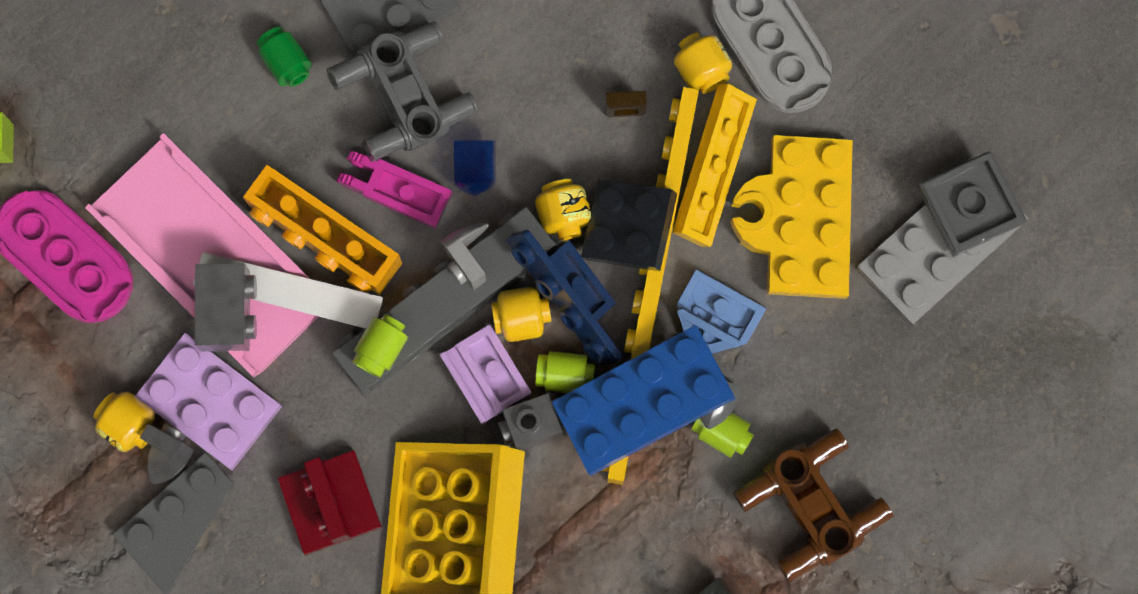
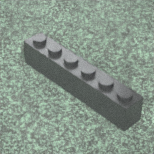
(444, 304)

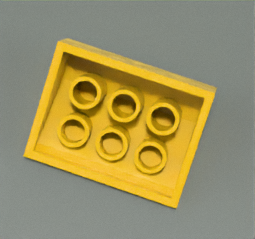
(453, 519)

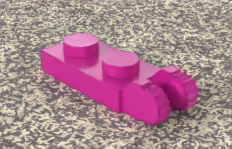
(398, 190)

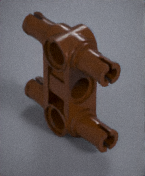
(813, 504)

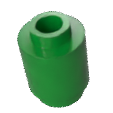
(284, 57)

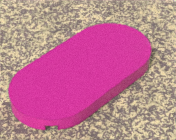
(64, 256)

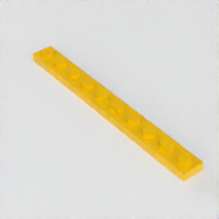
(646, 301)

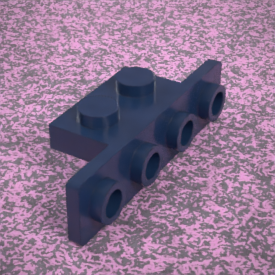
(572, 289)

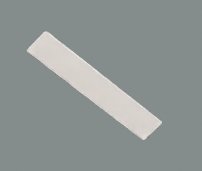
(308, 294)

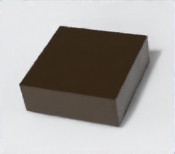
(626, 104)

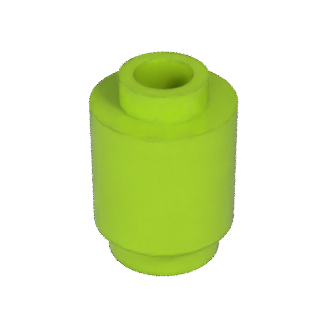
(380, 345)
(563, 371)
(728, 436)

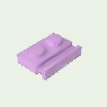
(485, 374)

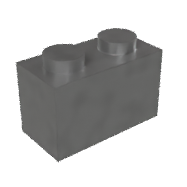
(224, 307)

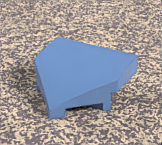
(719, 312)

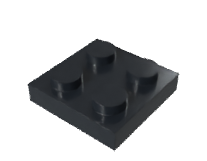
(629, 225)

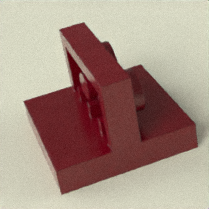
(329, 502)

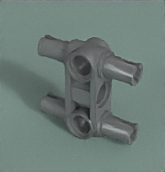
(402, 91)

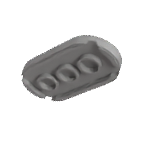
(775, 51)

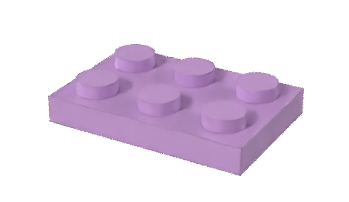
(208, 402)

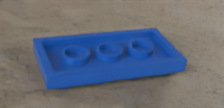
(643, 400)

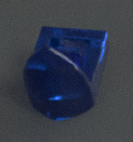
(474, 165)

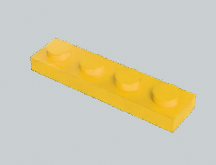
(714, 165)

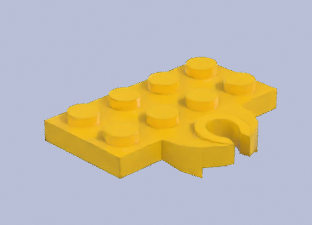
(802, 216)

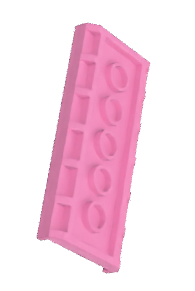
(171, 215)

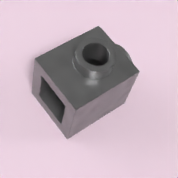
(530, 423)

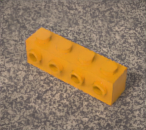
(322, 230)

